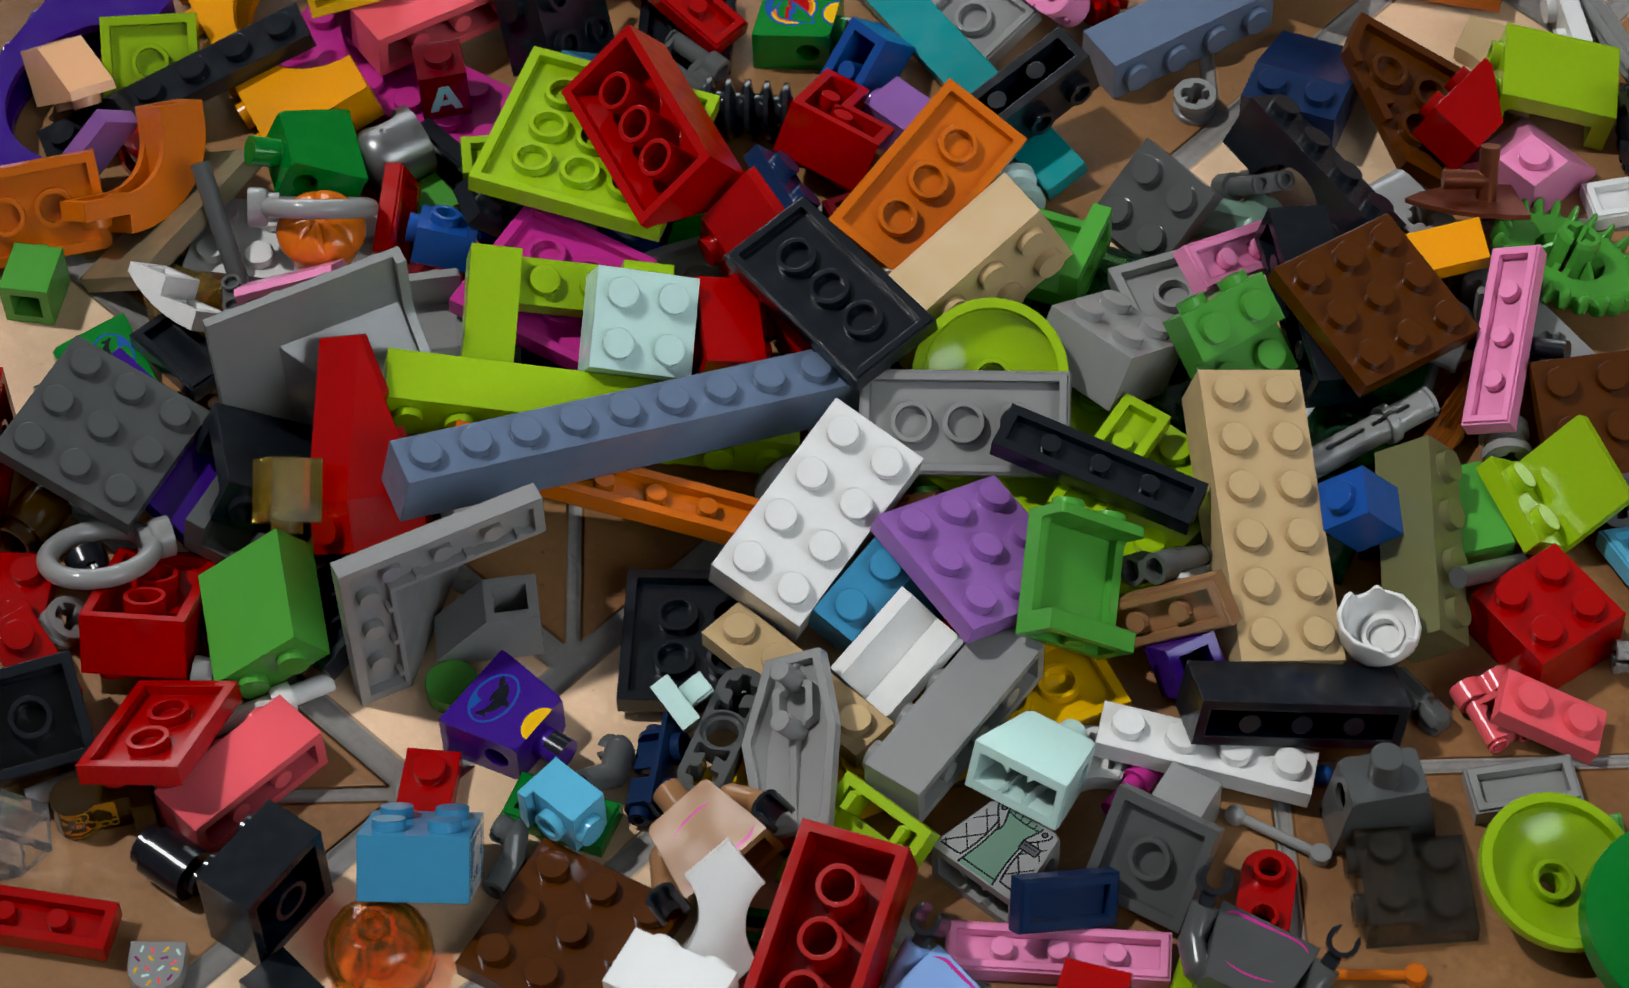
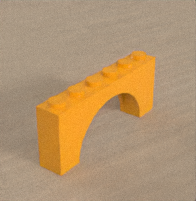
(281, 88)

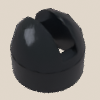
(87, 556)

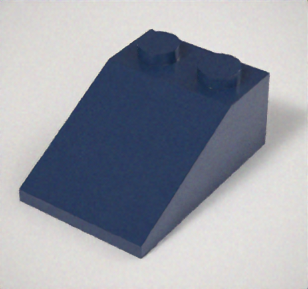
(1311, 76)

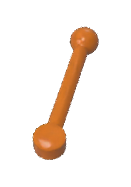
(1413, 975)

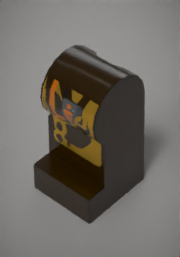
(87, 808)

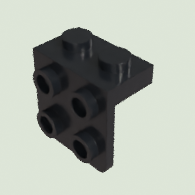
(553, 26)

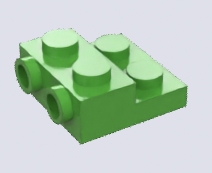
(1231, 328)

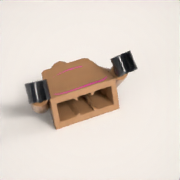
(698, 823)

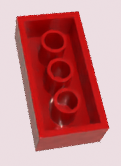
(833, 911)

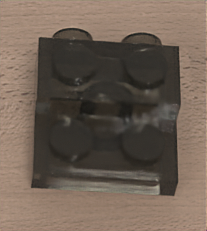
(1410, 888)

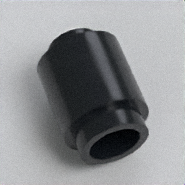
(169, 860)

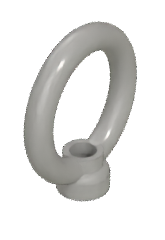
(270, 207)
(153, 540)

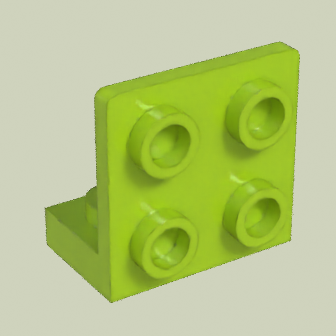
(1558, 488)

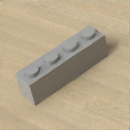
(960, 703)

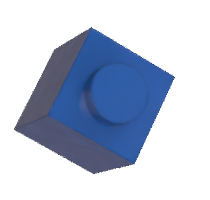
(1360, 509)

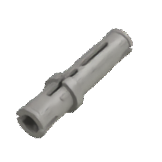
(1383, 426)

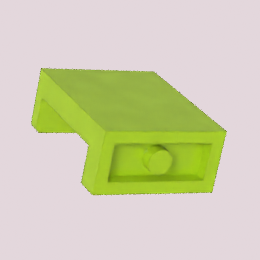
(1558, 79)

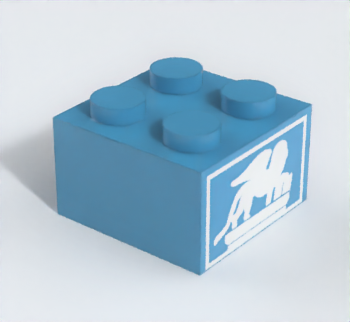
(420, 854)

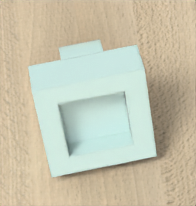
(682, 700)

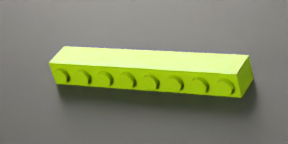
(438, 389)

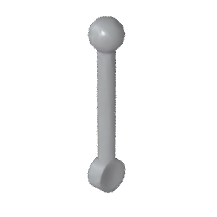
(1319, 853)

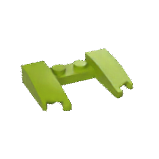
(506, 282)

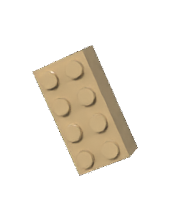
(986, 250)

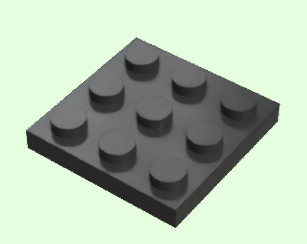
(101, 434)

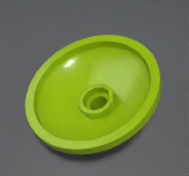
(992, 337)
(1549, 841)

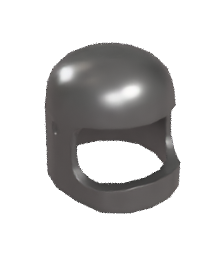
(397, 141)

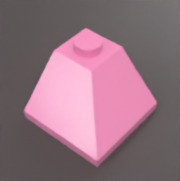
(1536, 164)

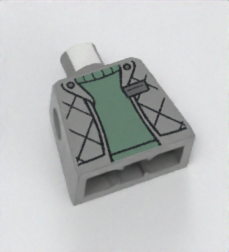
(987, 850)

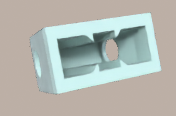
(1033, 766)

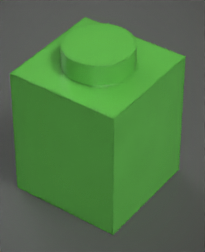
(34, 283)

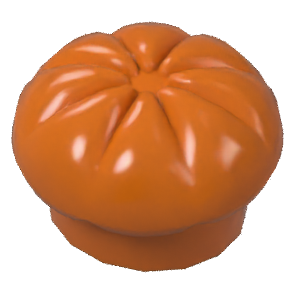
(320, 240)

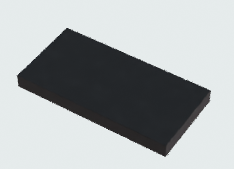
(831, 293)

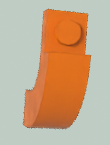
(170, 142)

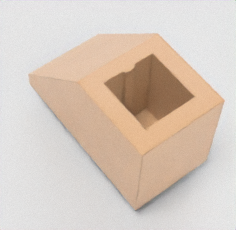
(66, 74)

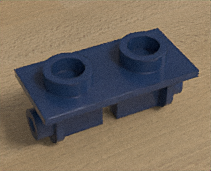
(659, 755)

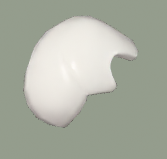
(1378, 626)

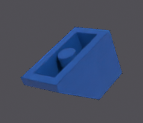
(869, 54)

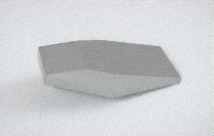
(795, 737)

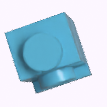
(563, 805)

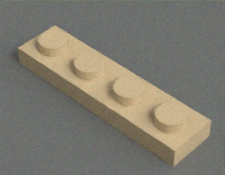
(748, 641)

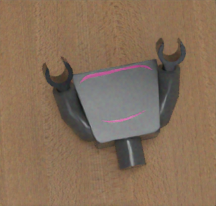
(1242, 951)

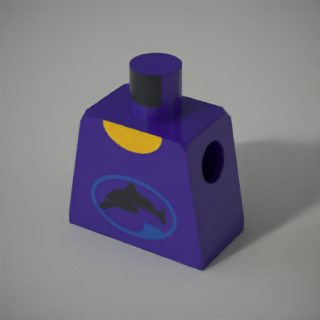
(507, 720)

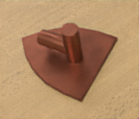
(1474, 191)

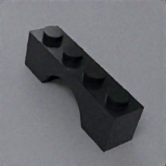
(1277, 136)

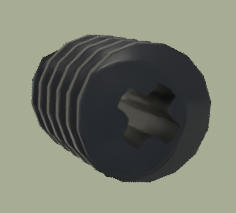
(750, 109)

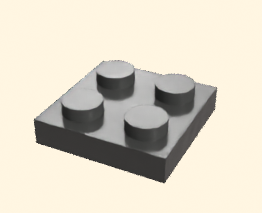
(1157, 202)
(1156, 853)

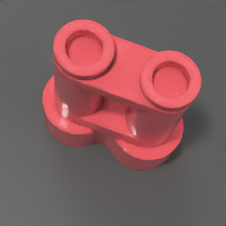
(1476, 698)

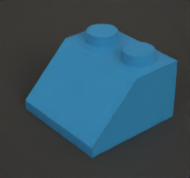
(862, 595)

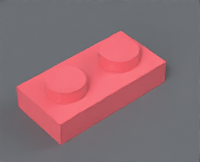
(1548, 716)

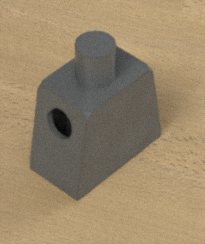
(1377, 793)

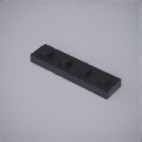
(1099, 469)

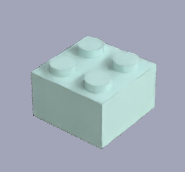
(638, 323)

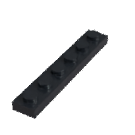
(200, 73)

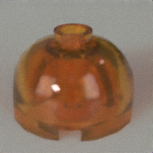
(379, 947)

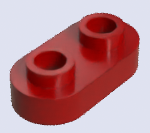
(1266, 894)

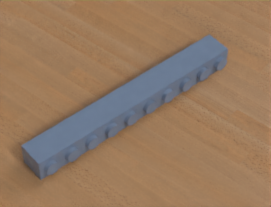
(611, 433)

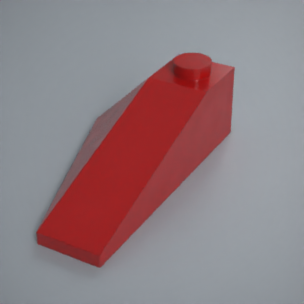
(353, 439)

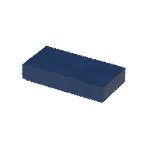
(1063, 900)

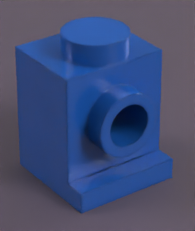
(440, 237)

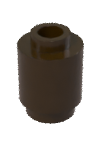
(33, 519)

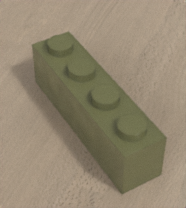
(1431, 543)

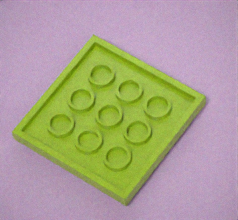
(544, 156)

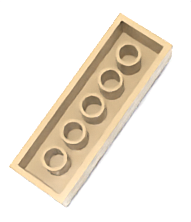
(1263, 514)

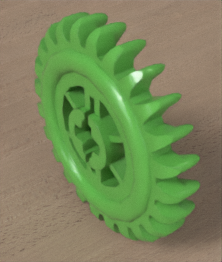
(1591, 256)

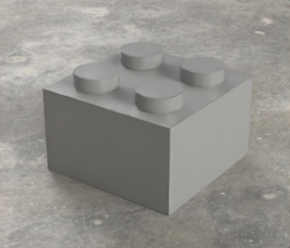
(1113, 348)

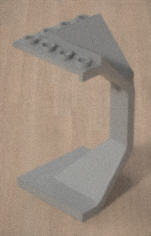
(268, 365)

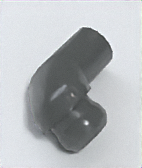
(615, 763)
(513, 857)

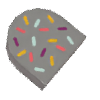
(157, 964)

